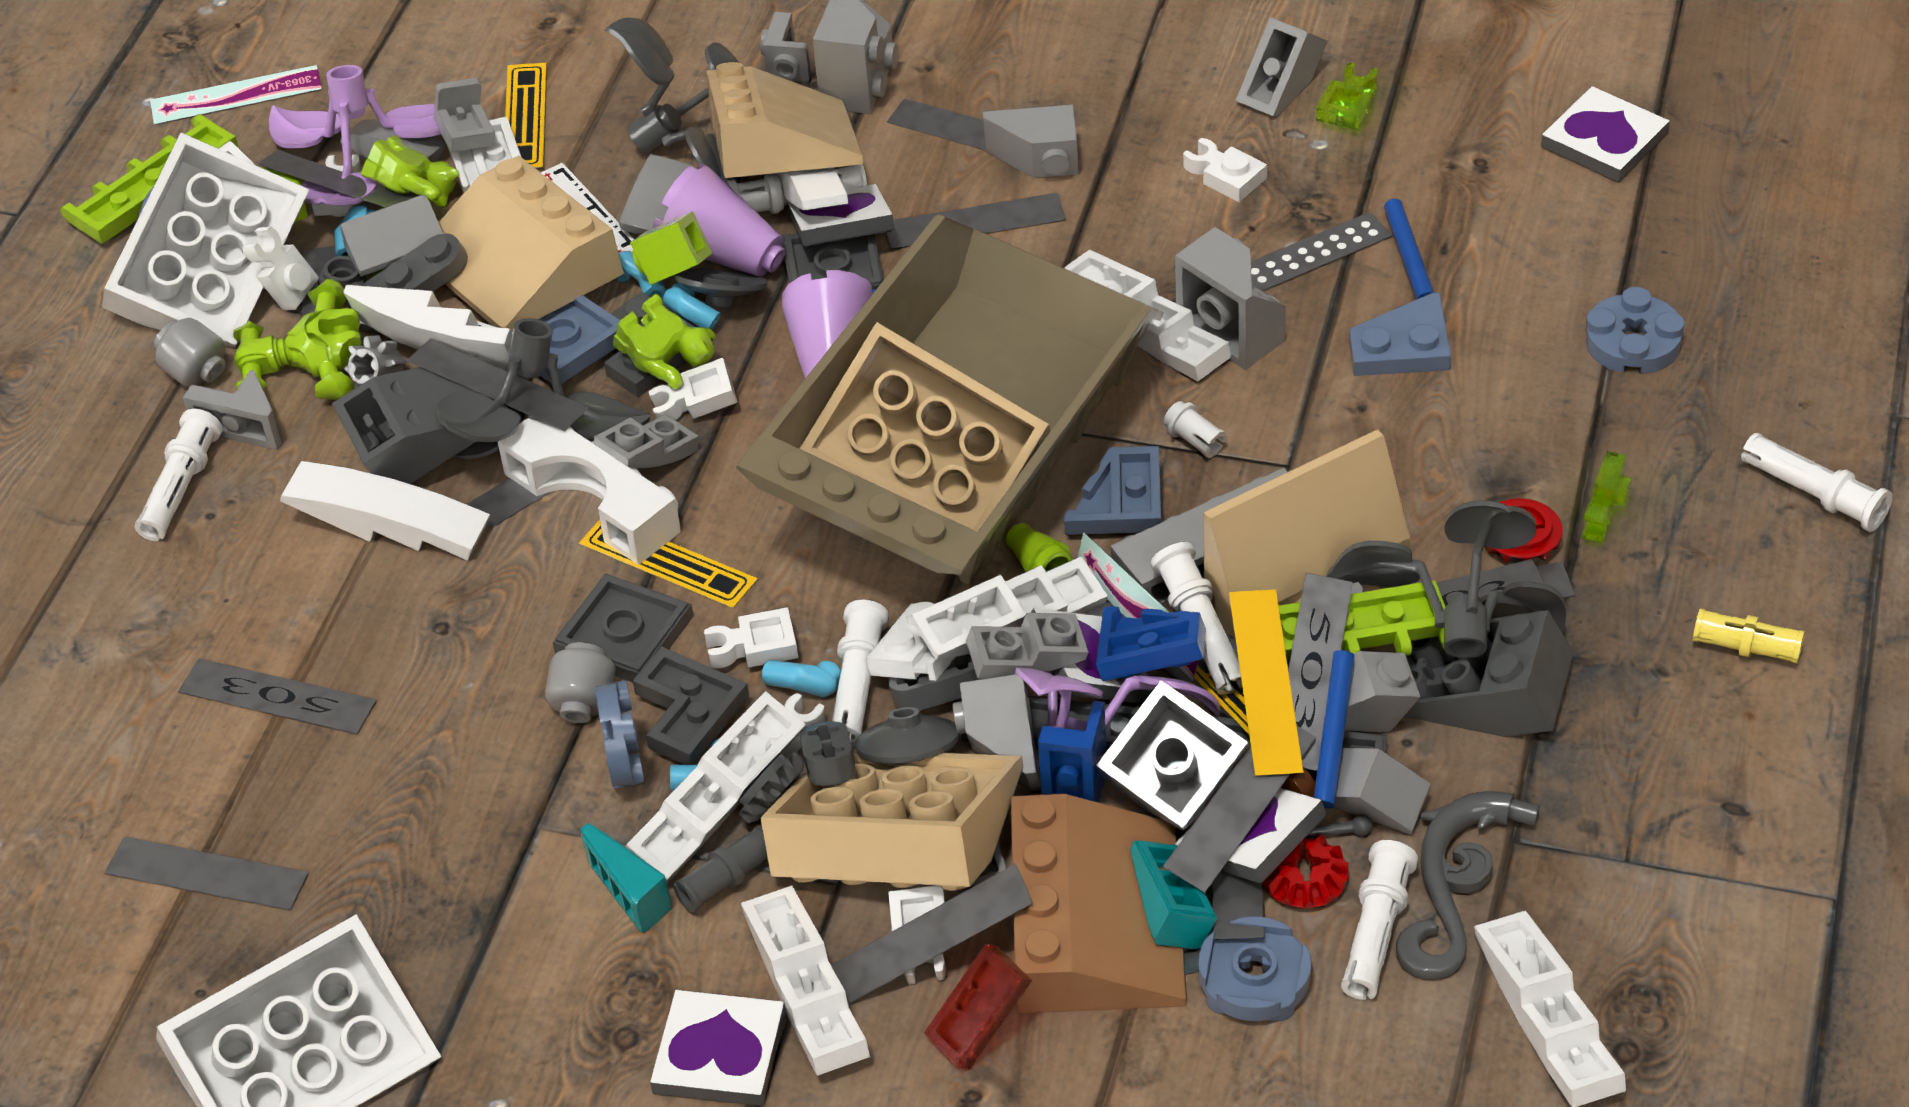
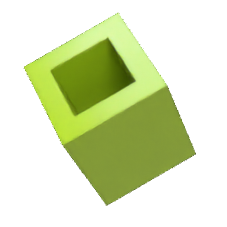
(670, 248)

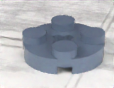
(1634, 312)
(619, 734)
(1255, 996)

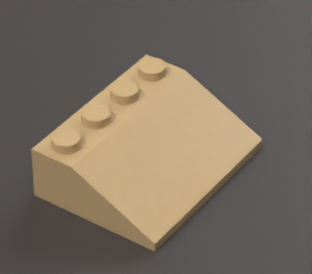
(776, 124)
(526, 245)
(924, 430)
(1302, 524)
(895, 822)

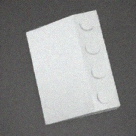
(190, 241)
(301, 1030)

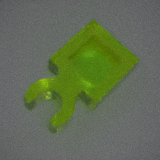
(1348, 101)
(1609, 491)

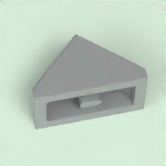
(1380, 789)

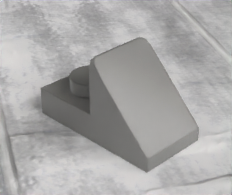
(243, 415)

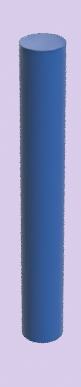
(1408, 248)
(1334, 727)

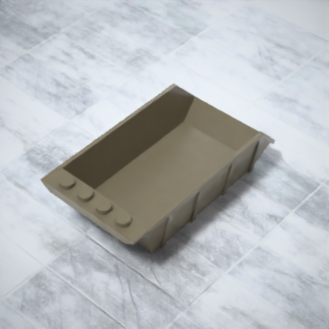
(1000, 319)

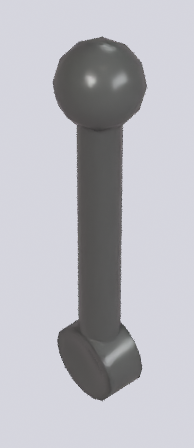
(1360, 826)

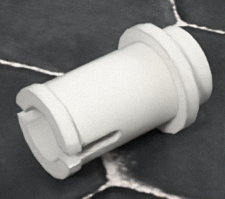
(1195, 429)

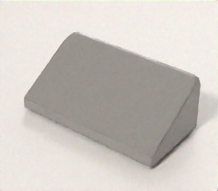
(389, 233)

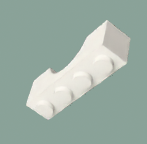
(633, 510)

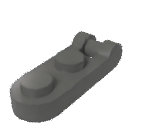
(422, 268)

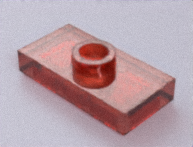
(977, 1006)

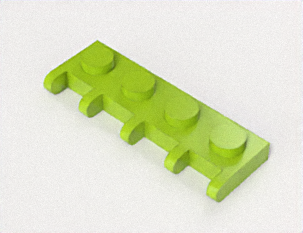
(119, 203)
(1378, 619)

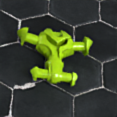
(315, 344)

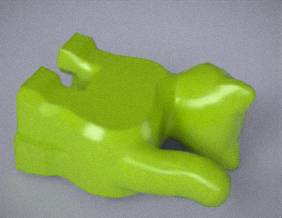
(409, 171)
(661, 339)

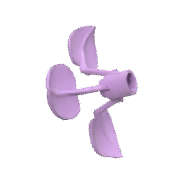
(348, 99)
(1045, 682)

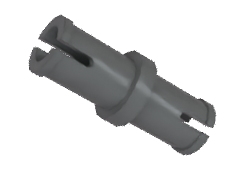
(722, 870)

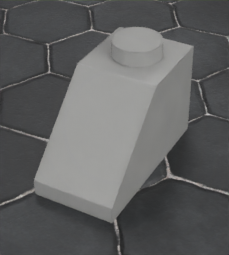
(1280, 67)
(1034, 139)
(1379, 691)
(999, 722)

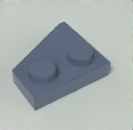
(1402, 340)
(1120, 495)

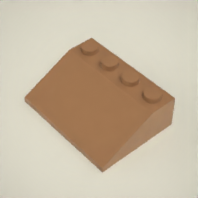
(1087, 925)

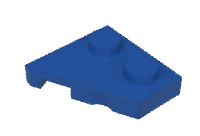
(1149, 642)

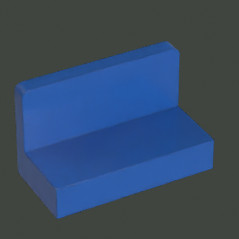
(1071, 757)

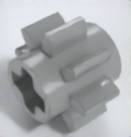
(374, 359)

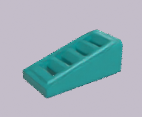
(631, 880)
(1173, 908)

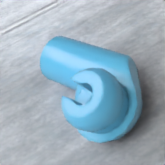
(630, 269)
(684, 304)

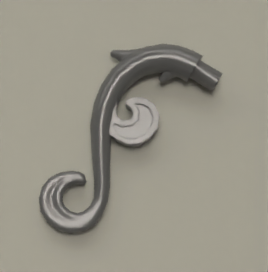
(1443, 878)

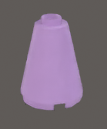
(729, 224)
(821, 311)

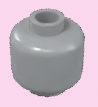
(189, 352)
(573, 680)

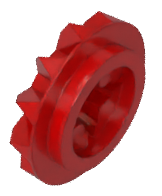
(1547, 533)
(1326, 879)

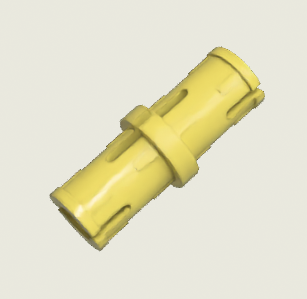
(1748, 636)

